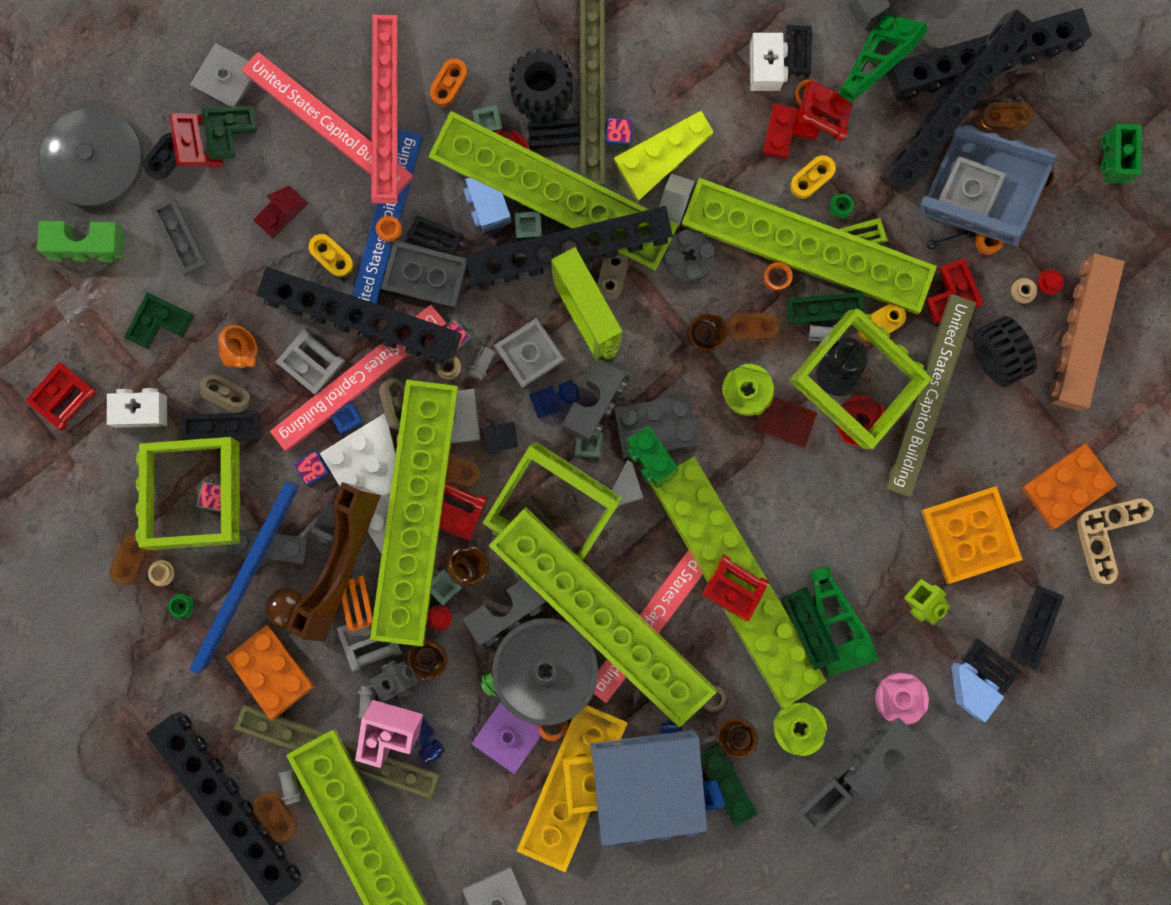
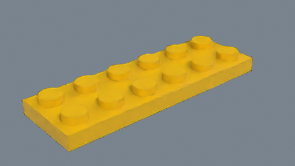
(551, 830)

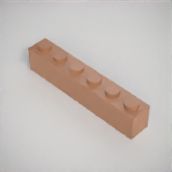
(1086, 332)

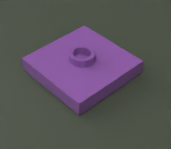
(506, 738)

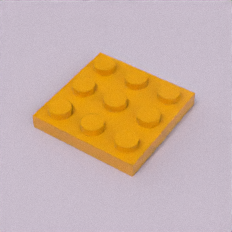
(971, 535)

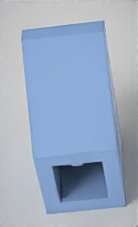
(489, 206)
(974, 694)

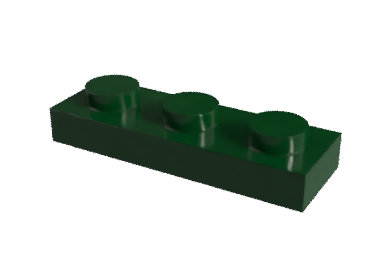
(822, 308)
(810, 628)
(735, 797)

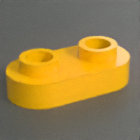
(811, 177)
(332, 256)
(882, 319)

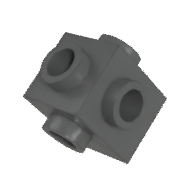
(394, 681)

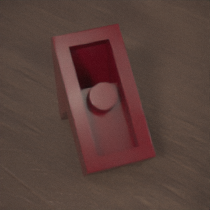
(281, 210)

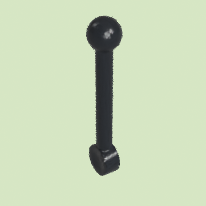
(987, 102)
(931, 244)

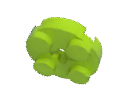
(754, 403)
(814, 734)

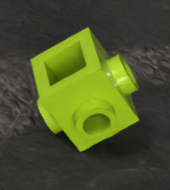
(927, 602)

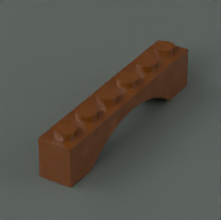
(317, 609)

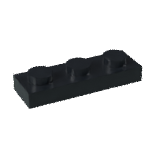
(219, 425)
(1036, 627)

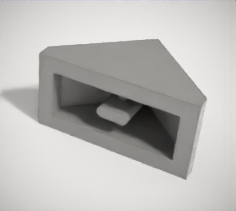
(676, 197)
(627, 485)

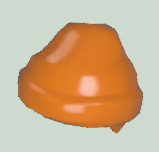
(237, 347)

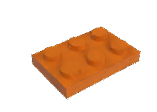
(1068, 486)
(270, 672)

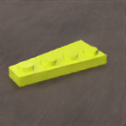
(655, 158)

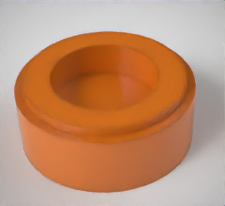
(389, 229)

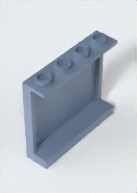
(1018, 196)
(649, 788)

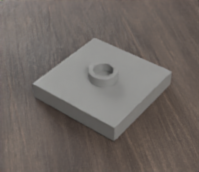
(222, 77)
(972, 186)
(529, 353)
(466, 418)
(496, 889)

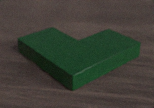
(220, 125)
(155, 314)

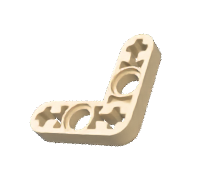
(1099, 532)

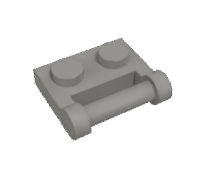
(306, 369)
(361, 638)

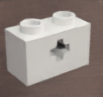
(762, 74)
(122, 403)

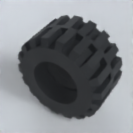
(541, 67)
(1004, 351)

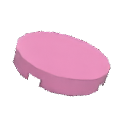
(902, 697)

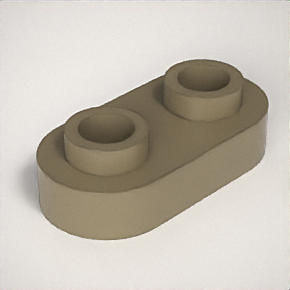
(612, 274)
(226, 393)
(392, 404)

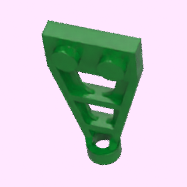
(890, 29)
(856, 651)

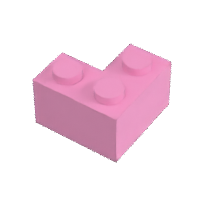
(385, 729)

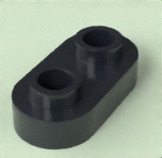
(161, 155)

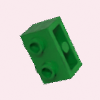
(1122, 153)
(652, 456)

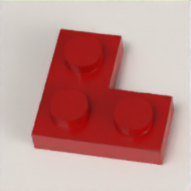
(782, 127)
(957, 282)

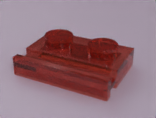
(787, 422)

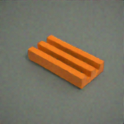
(352, 584)

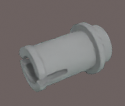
(818, 333)
(481, 363)
(367, 694)
(290, 787)

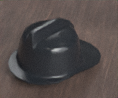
(842, 366)

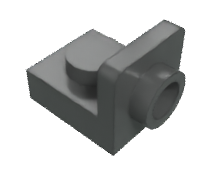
(325, 525)

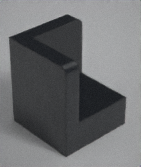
(500, 437)

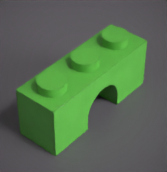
(103, 241)

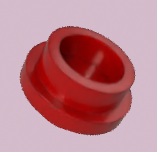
(1050, 282)
(439, 618)

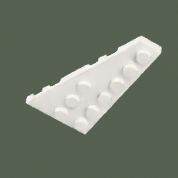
(367, 461)

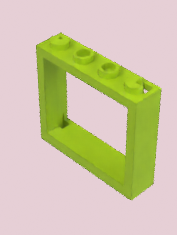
(586, 305)
(894, 352)
(568, 473)
(229, 494)

